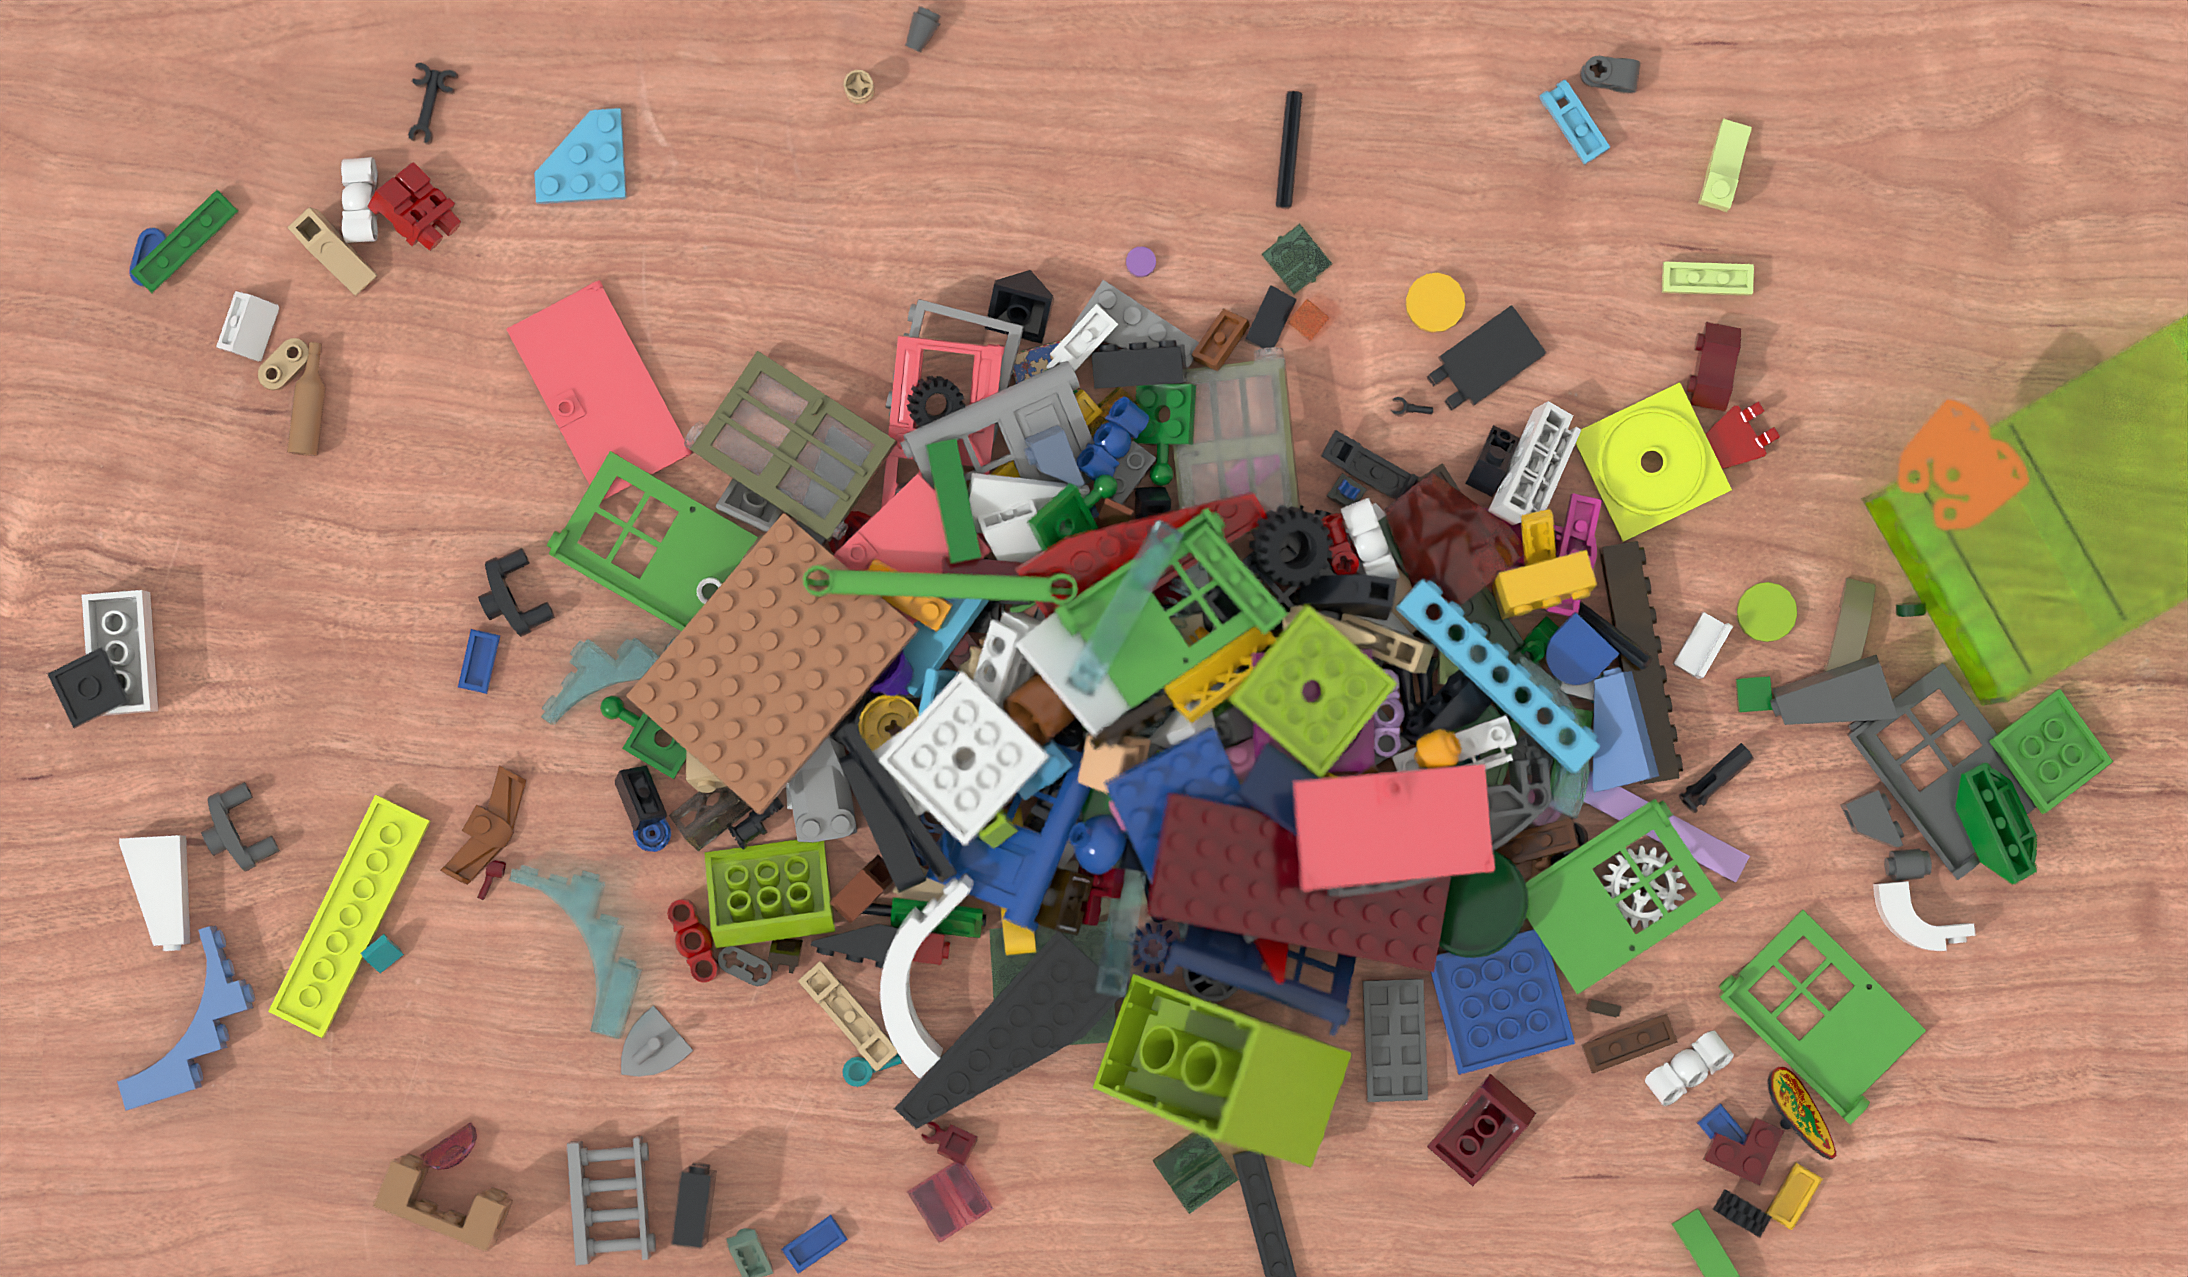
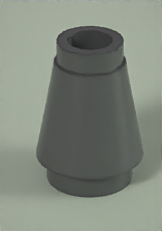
(922, 28)

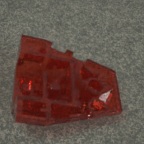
(1450, 540)

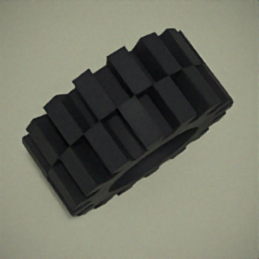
(928, 388)
(1742, 1213)

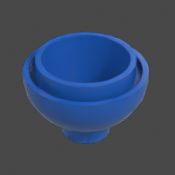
(1098, 843)

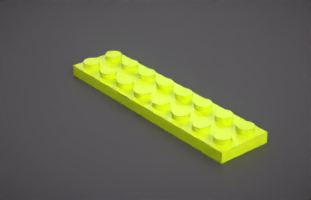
(349, 916)

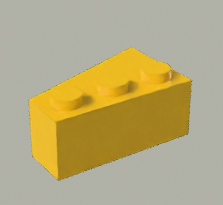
(1543, 584)

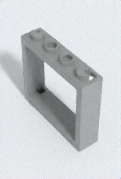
(1015, 331)

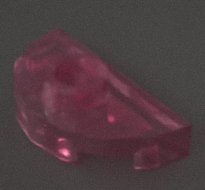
(452, 1149)

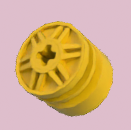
(882, 715)

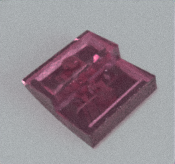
(949, 1200)

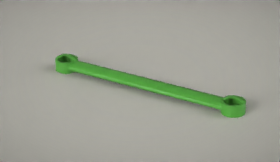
(940, 585)

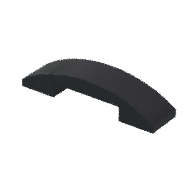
(1367, 466)

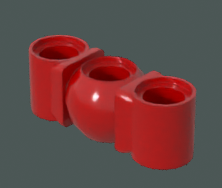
(682, 930)

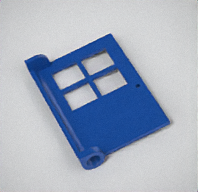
(1022, 866)

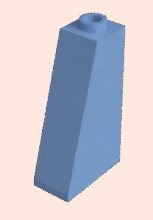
(1621, 733)

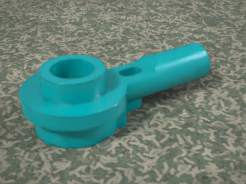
(859, 1072)

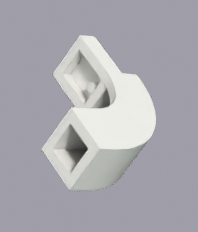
(1900, 918)

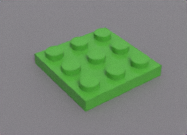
(2050, 751)

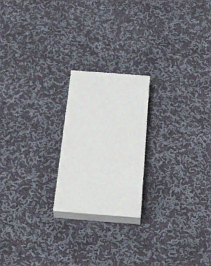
(995, 493)
(1054, 656)

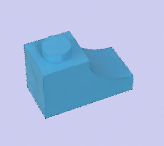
(1049, 771)

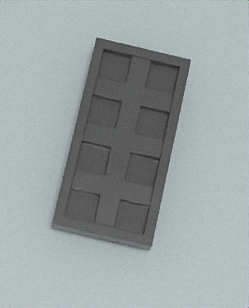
(1395, 1040)

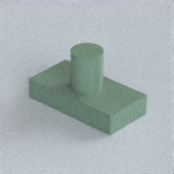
(749, 1254)

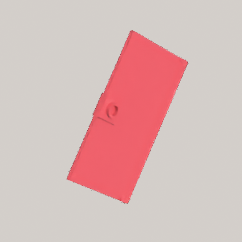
(597, 385)
(903, 535)
(1393, 826)

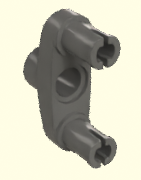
(224, 835)

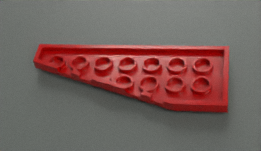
(1100, 552)

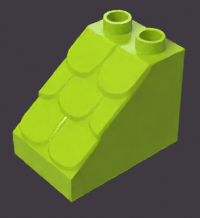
(1222, 1072)

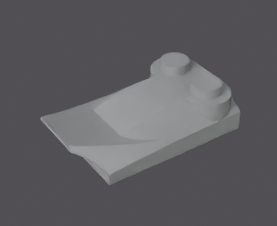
(823, 796)

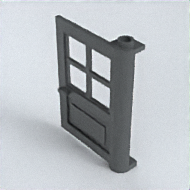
(1934, 806)

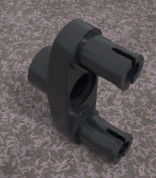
(501, 600)

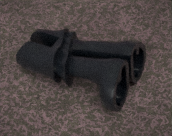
(1406, 687)

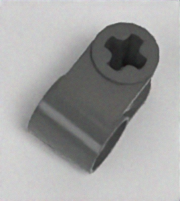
(1617, 73)

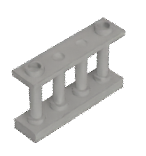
(582, 1187)

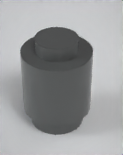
(1908, 864)

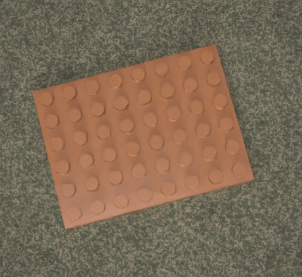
(770, 666)

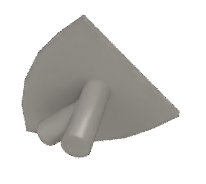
(652, 1046)

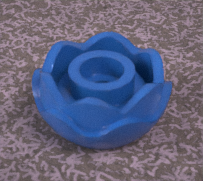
(656, 842)

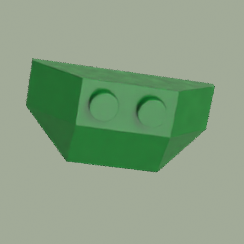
(1997, 823)

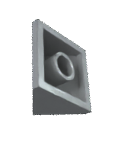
(748, 507)

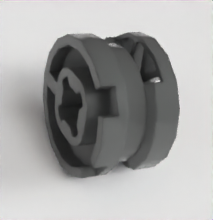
(1529, 748)

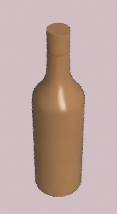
(307, 407)

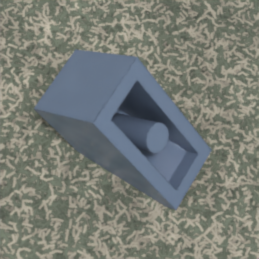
(1053, 455)

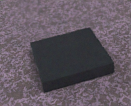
(88, 687)

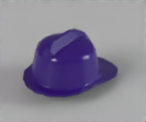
(895, 677)

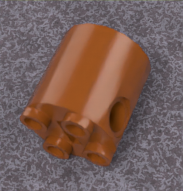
(1038, 709)

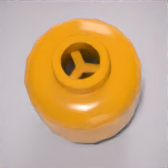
(1438, 750)

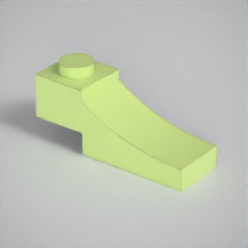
(1725, 165)

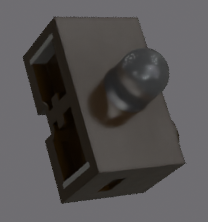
(1063, 901)

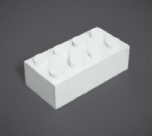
(125, 629)

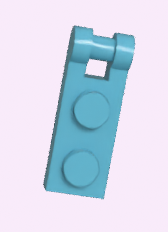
(1575, 122)

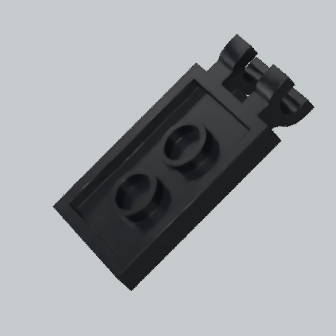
(1488, 358)

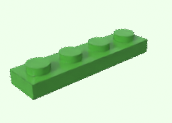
(1235, 579)

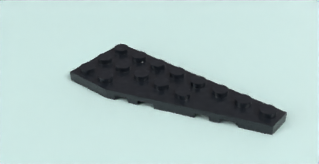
(1032, 1018)

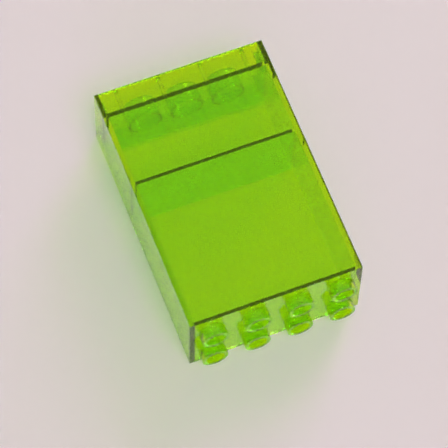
(2079, 548)

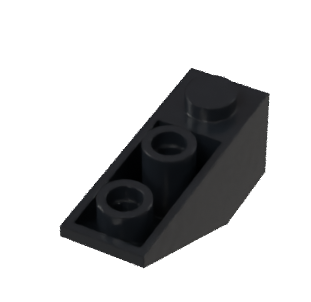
(1351, 595)
(1453, 706)
(867, 943)

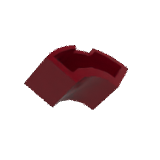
(1715, 366)

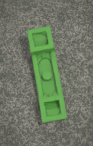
(1704, 1246)

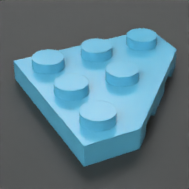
(586, 163)

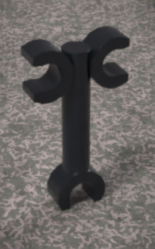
(433, 80)

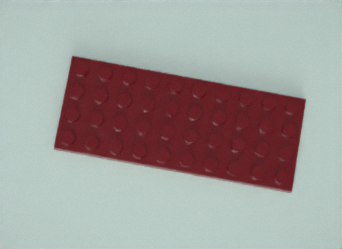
(1243, 877)

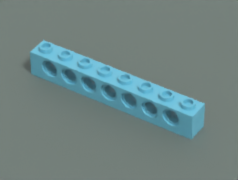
(1583, 739)

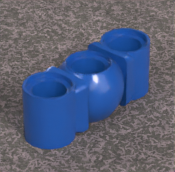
(1112, 439)

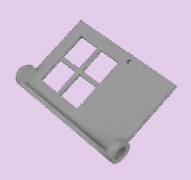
(1020, 413)

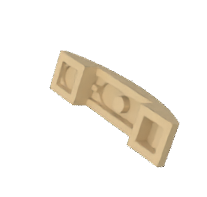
(848, 1015)

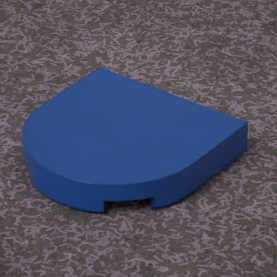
(1578, 652)

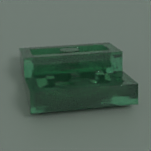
(1195, 1170)

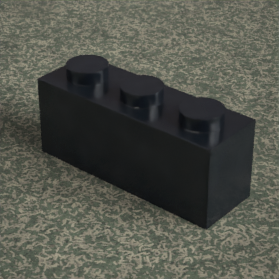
(1139, 364)

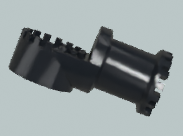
(752, 825)

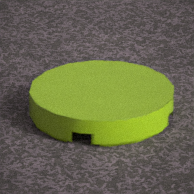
(1766, 612)

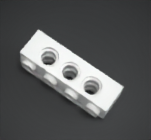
(1535, 464)
(1005, 662)
(1473, 742)

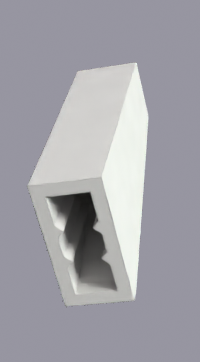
(161, 886)

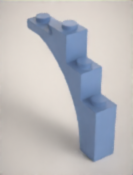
(221, 998)

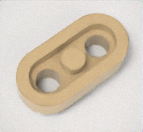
(286, 367)

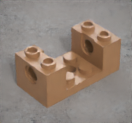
(402, 1188)

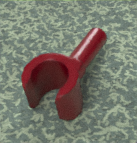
(493, 869)

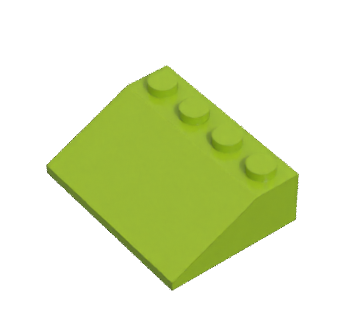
(768, 892)

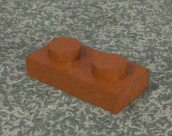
(1220, 340)

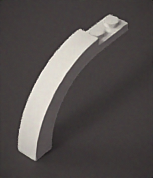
(900, 1018)

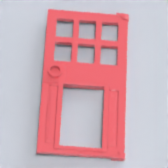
(909, 371)

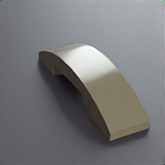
(1852, 623)

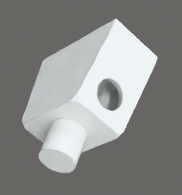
(1010, 533)

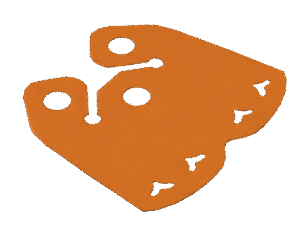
(1975, 457)

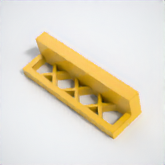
(1215, 669)

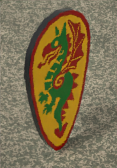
(1799, 1111)

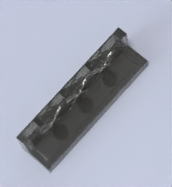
(709, 820)

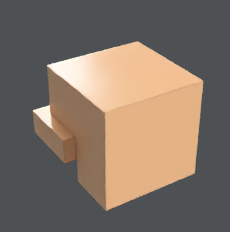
(1107, 763)

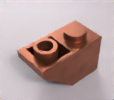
(863, 889)

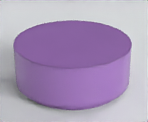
(1141, 262)

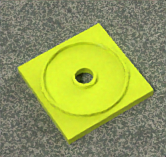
(1646, 499)

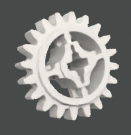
(1649, 862)

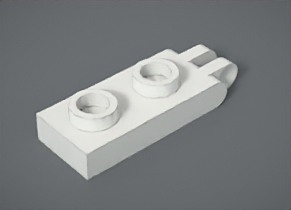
(1083, 338)

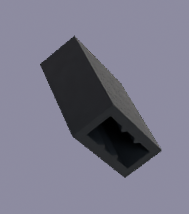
(694, 1206)

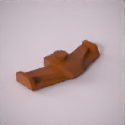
(489, 828)

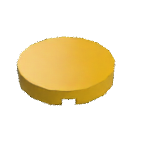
(1435, 302)

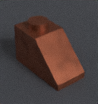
(1113, 513)

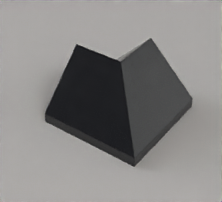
(1024, 302)

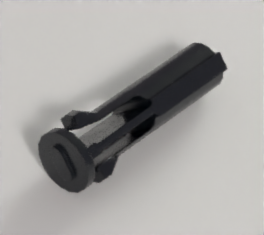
(1716, 778)

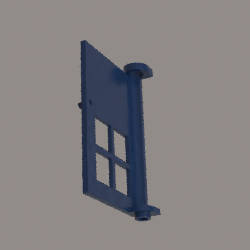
(1237, 963)

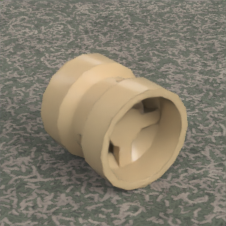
(859, 81)

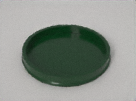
(1484, 910)

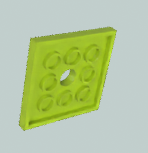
(1348, 698)

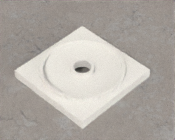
(927, 753)

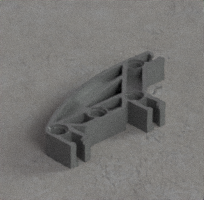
(1508, 816)

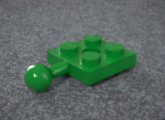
(1175, 431)
(1072, 508)
(642, 739)

